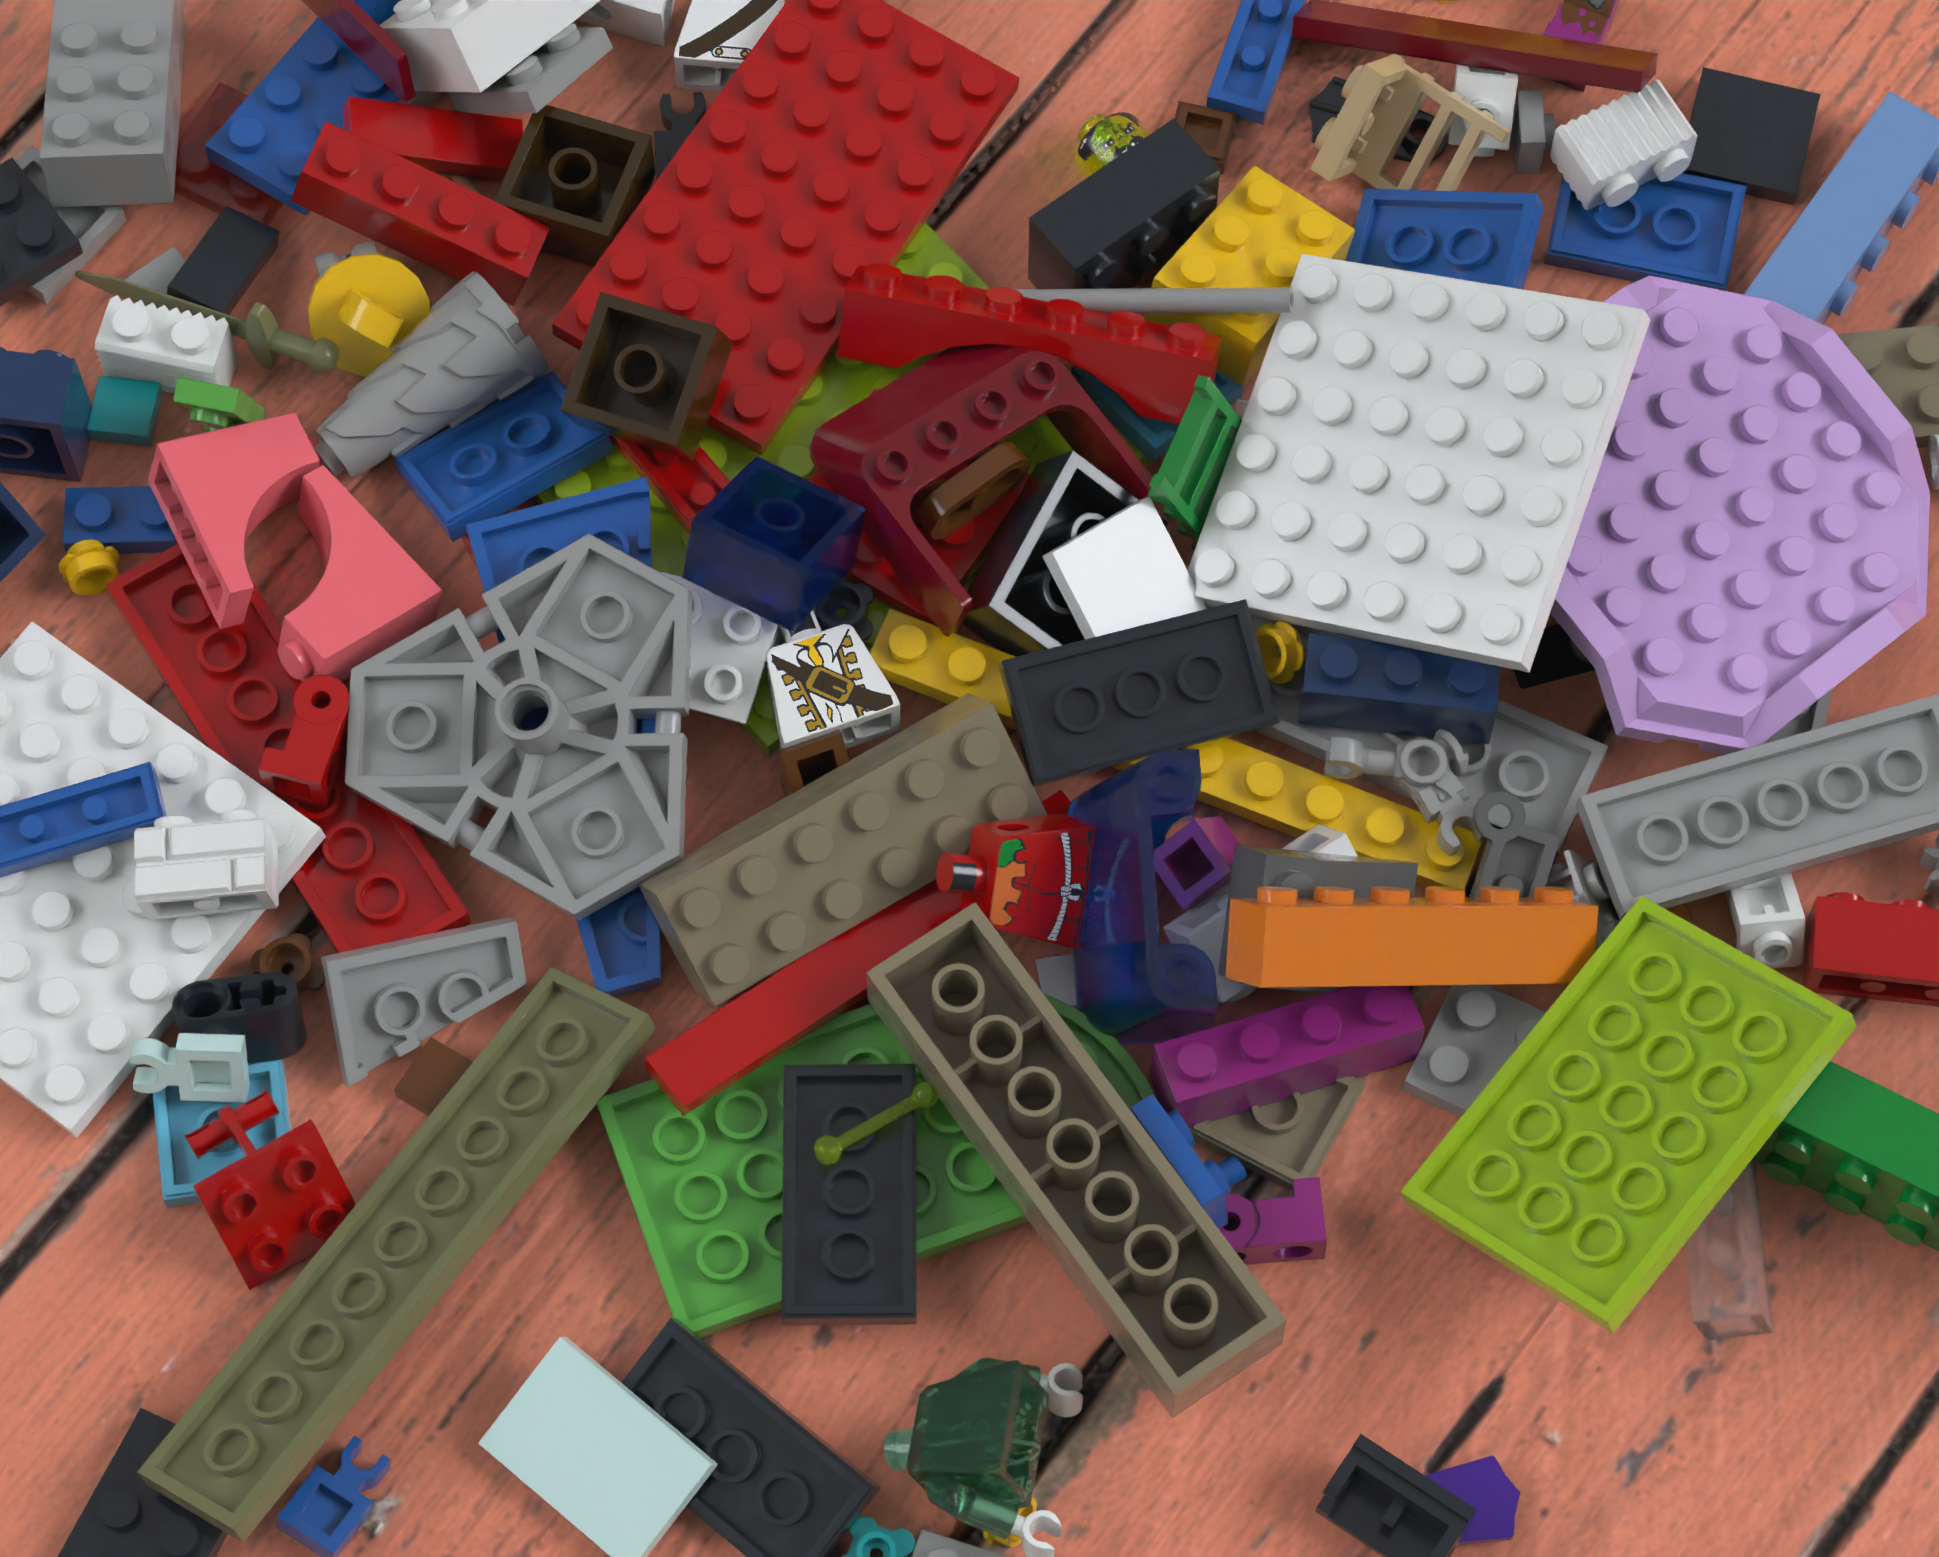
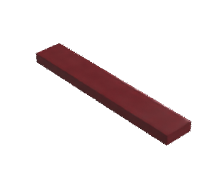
(1475, 45)

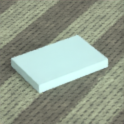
(597, 1452)

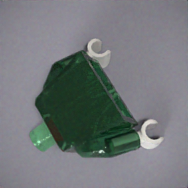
(981, 1444)

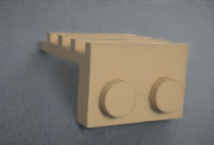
(1376, 117)

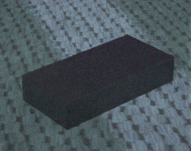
(225, 262)

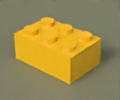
(1250, 243)

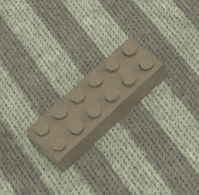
(838, 849)

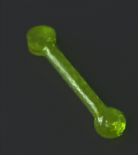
(829, 1148)

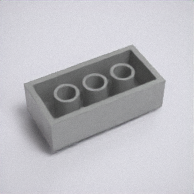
(113, 102)

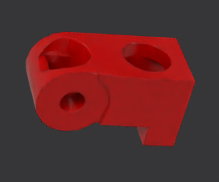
(314, 746)

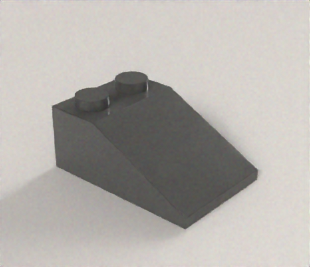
(1304, 871)

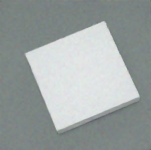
(1123, 573)

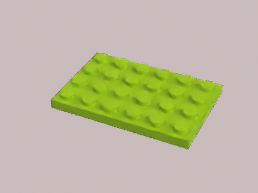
(1628, 1112)

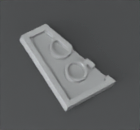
(412, 987)

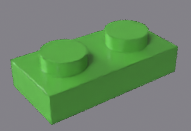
(216, 404)

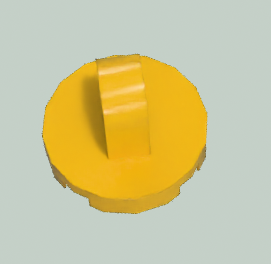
(366, 309)

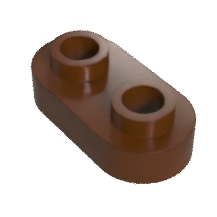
(984, 481)

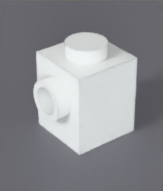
(1485, 91)

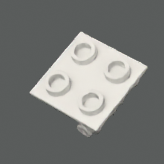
(725, 654)

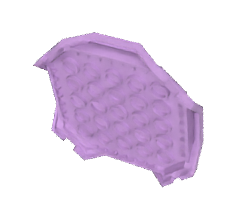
(1743, 523)

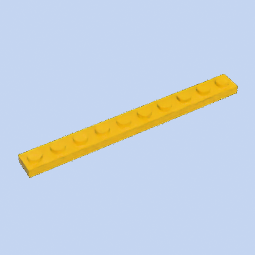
(1231, 773)

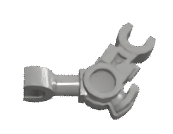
(1421, 771)

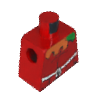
(1025, 875)

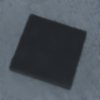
(1751, 133)

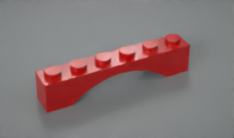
(904, 316)

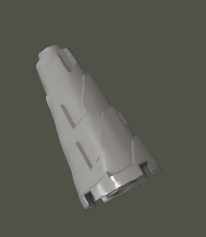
(436, 377)

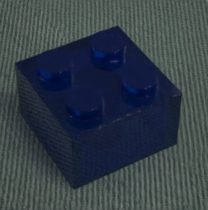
(773, 543)

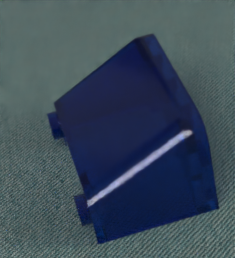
(1121, 971)

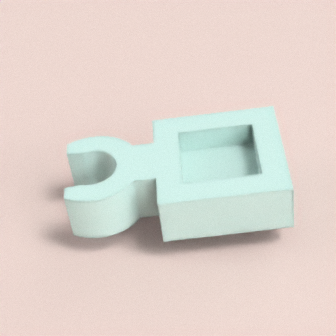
(200, 1064)

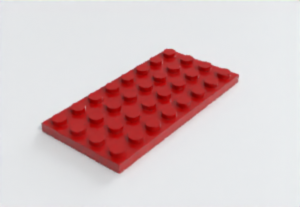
(793, 178)

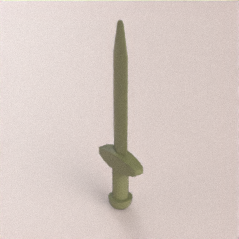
(260, 328)

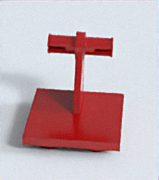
(274, 1200)

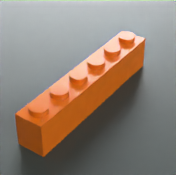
(1408, 939)

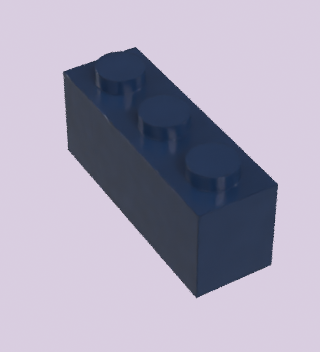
(1396, 690)

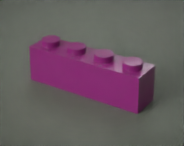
(1286, 1052)

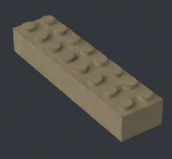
(1075, 1160)

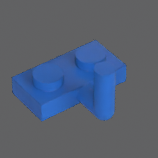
(1205, 1180)

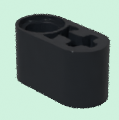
(252, 1005)

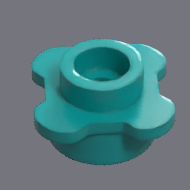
(869, 1536)

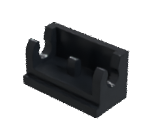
(1393, 1505)

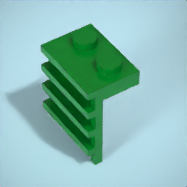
(1196, 459)

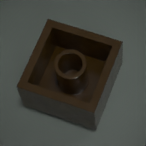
(578, 180)
(646, 376)

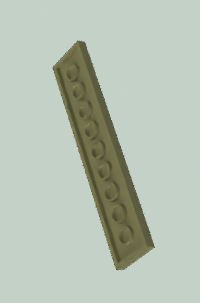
(395, 1254)

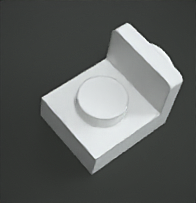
(1769, 921)

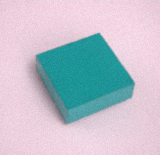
(124, 410)

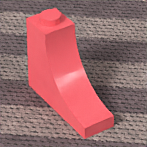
(220, 489)
(368, 588)

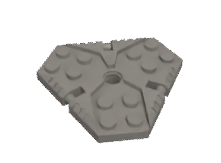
(583, 795)

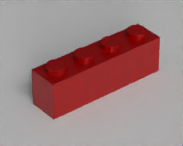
(418, 212)
(1873, 949)

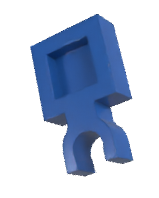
(330, 1507)

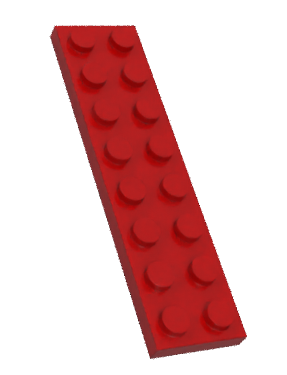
(371, 871)

